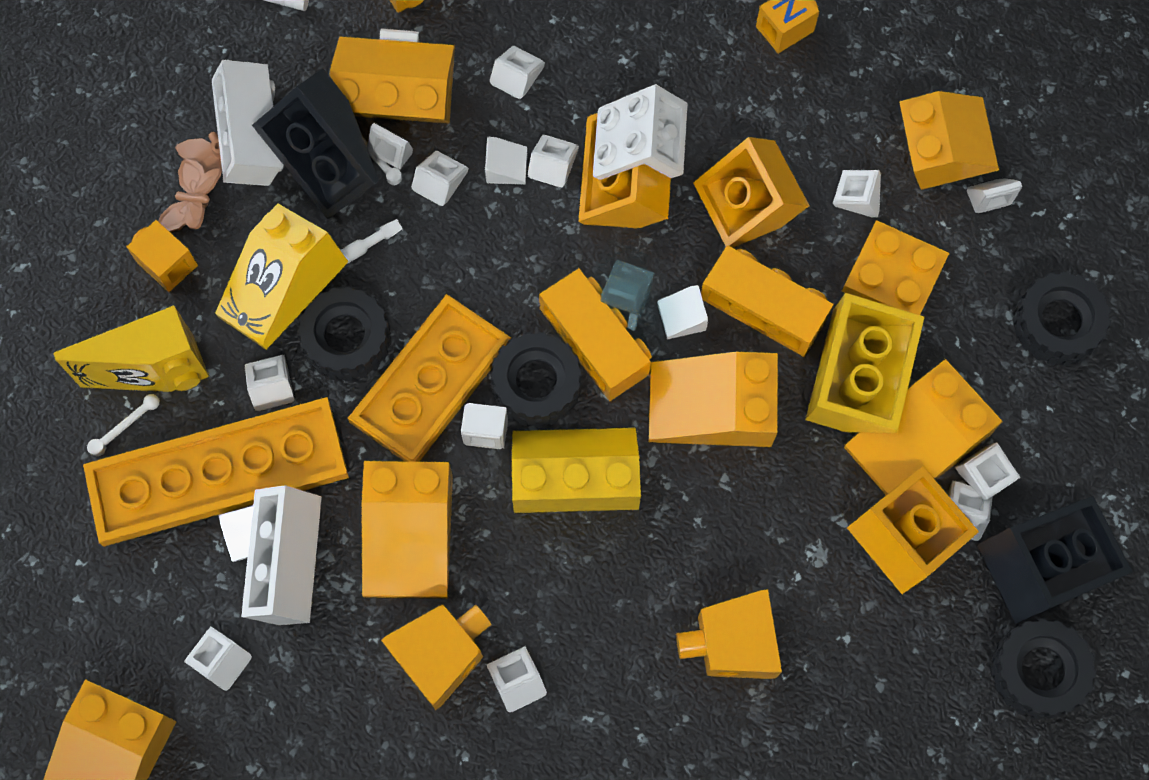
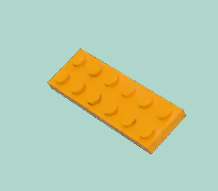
(213, 471)

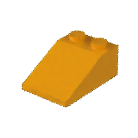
(715, 400)
(936, 430)
(406, 529)
(108, 738)

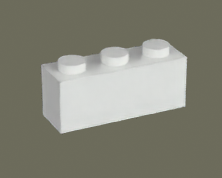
(240, 98)
(281, 556)

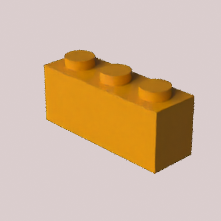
(766, 300)
(596, 333)

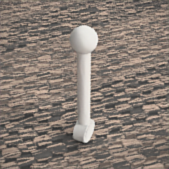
(392, 174)
(98, 446)

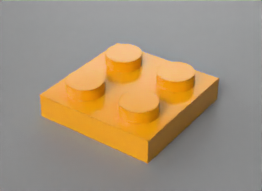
(895, 269)

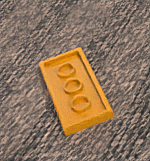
(429, 380)

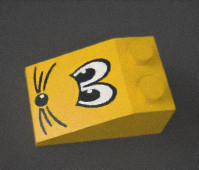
(278, 275)
(140, 355)

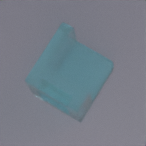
(628, 290)

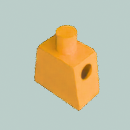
(735, 638)
(438, 650)

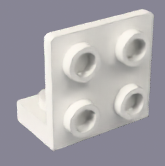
(639, 131)

